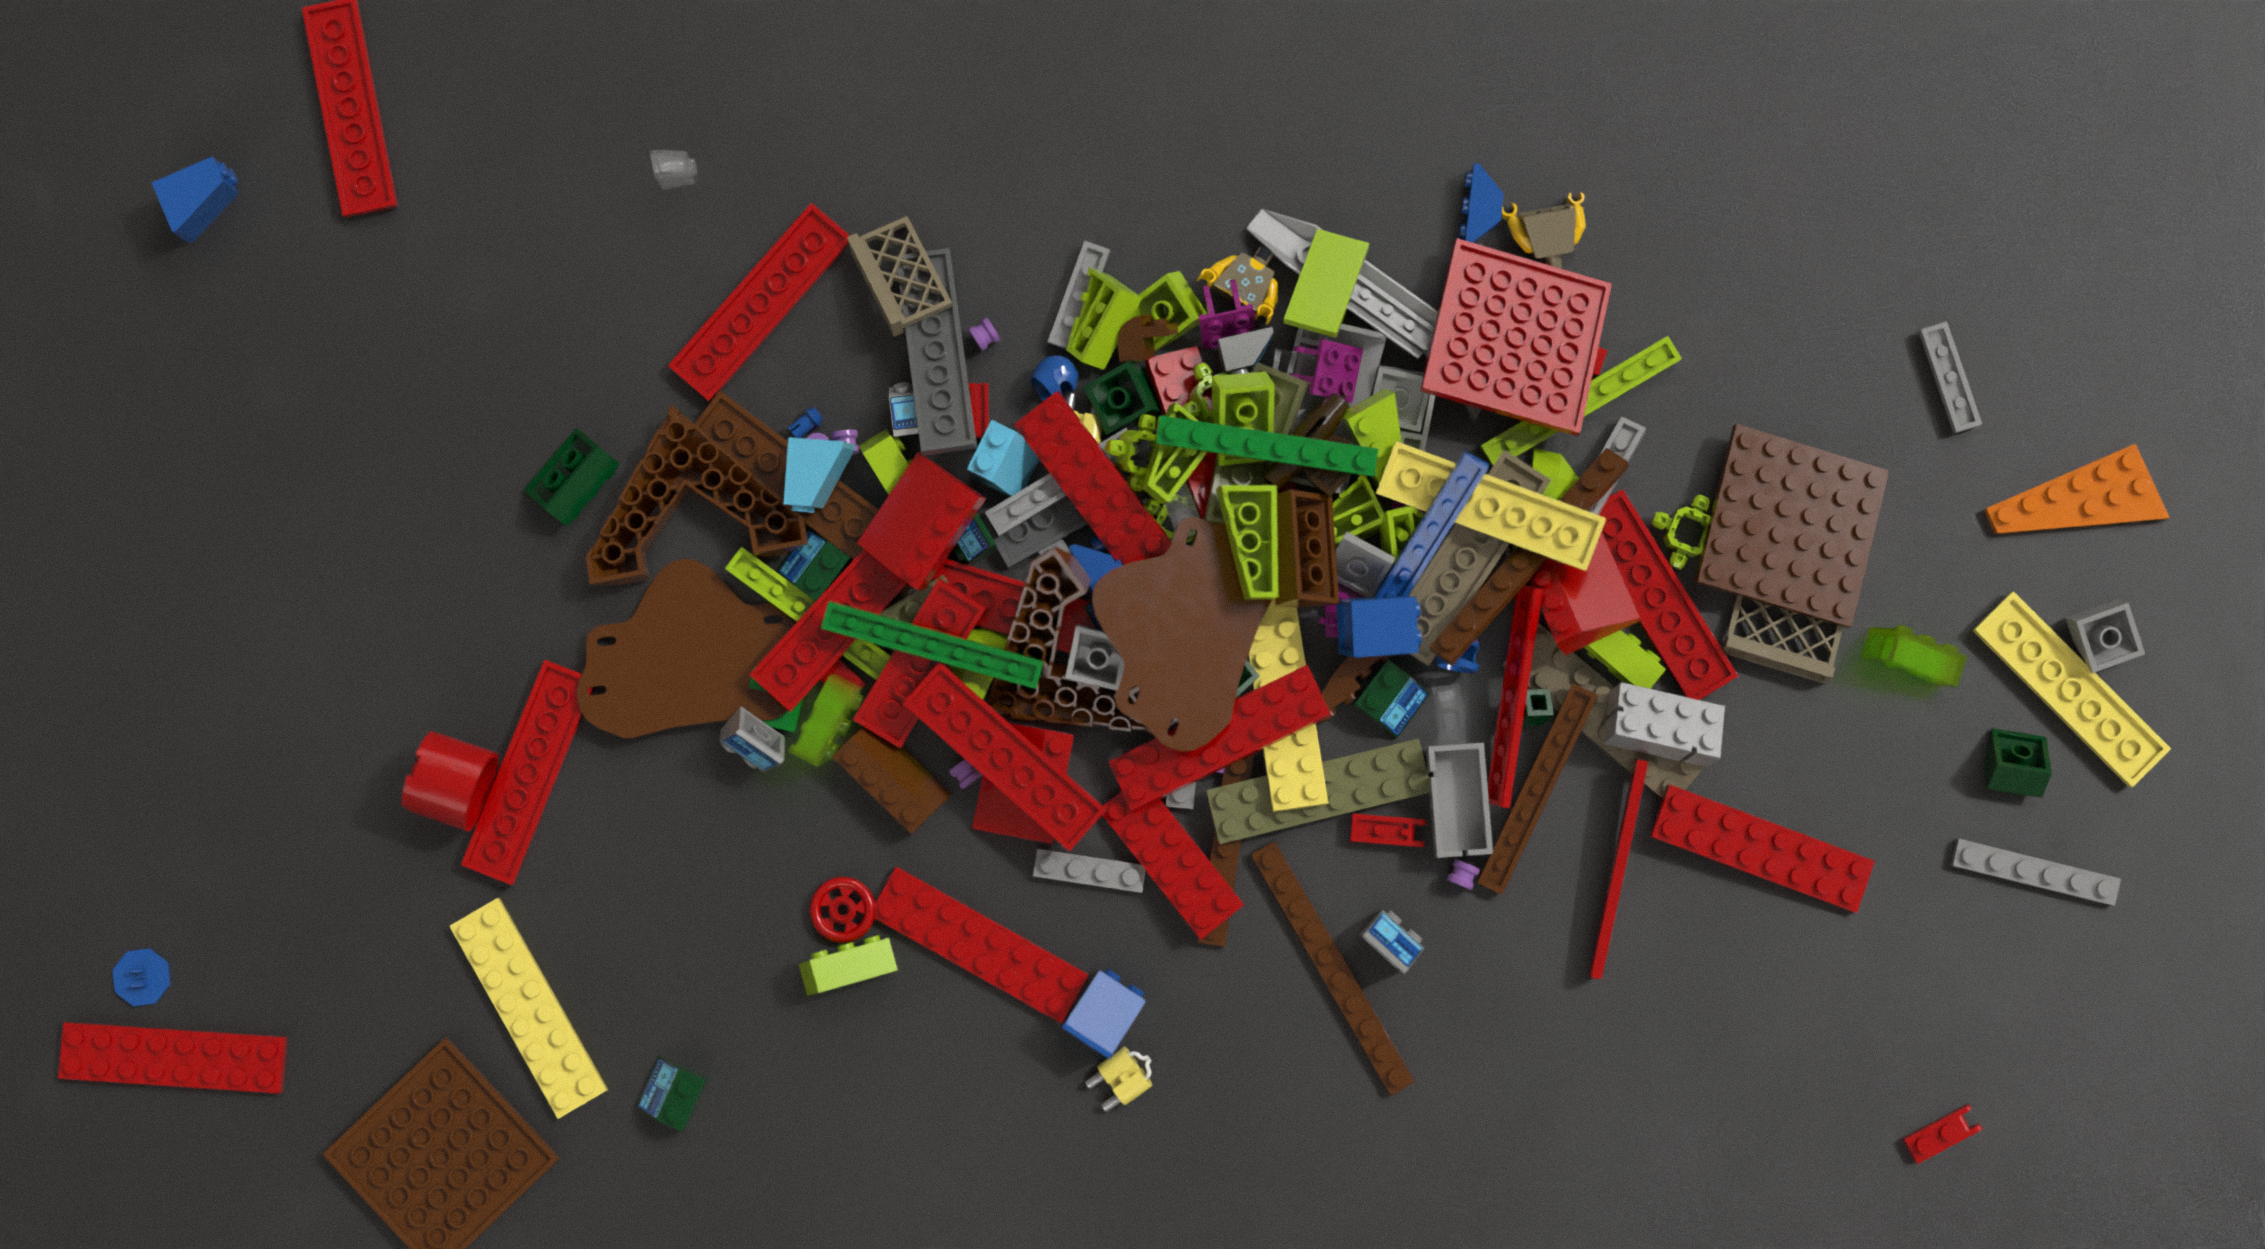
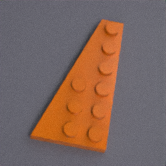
(2093, 495)

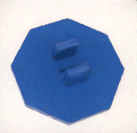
(141, 977)

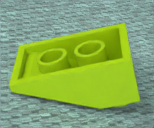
(1174, 300)
(1243, 402)

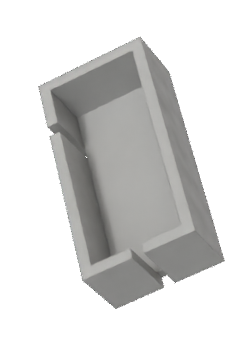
(1664, 724)
(1459, 800)

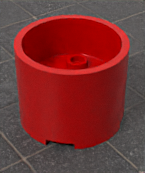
(450, 781)

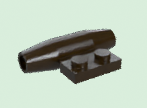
(1319, 425)

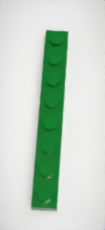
(1266, 446)
(932, 644)

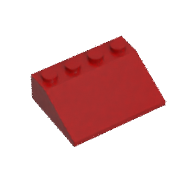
(920, 522)
(1584, 603)
(999, 813)

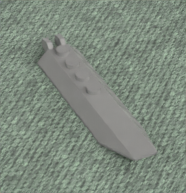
(1375, 297)

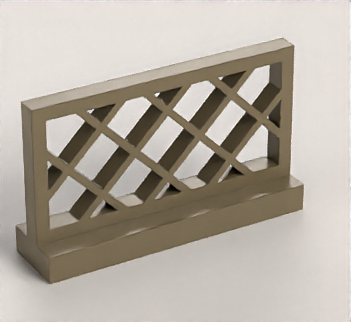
(876, 278)
(1782, 658)

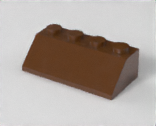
(1306, 550)
(892, 778)

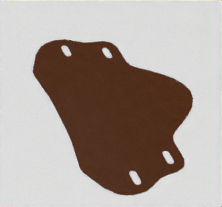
(1180, 634)
(680, 657)

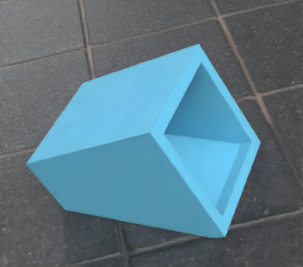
(1003, 460)
(813, 471)

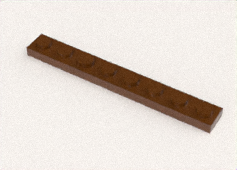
(1537, 788)

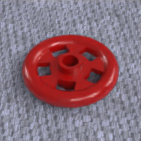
(852, 930)

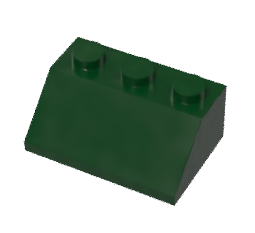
(571, 477)

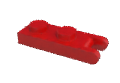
(1385, 830)
(1940, 1135)

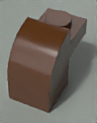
(1137, 335)

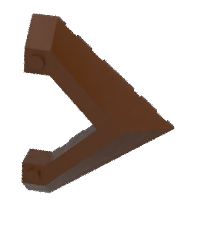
(675, 463)
(1035, 632)

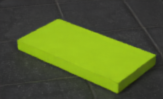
(1326, 283)

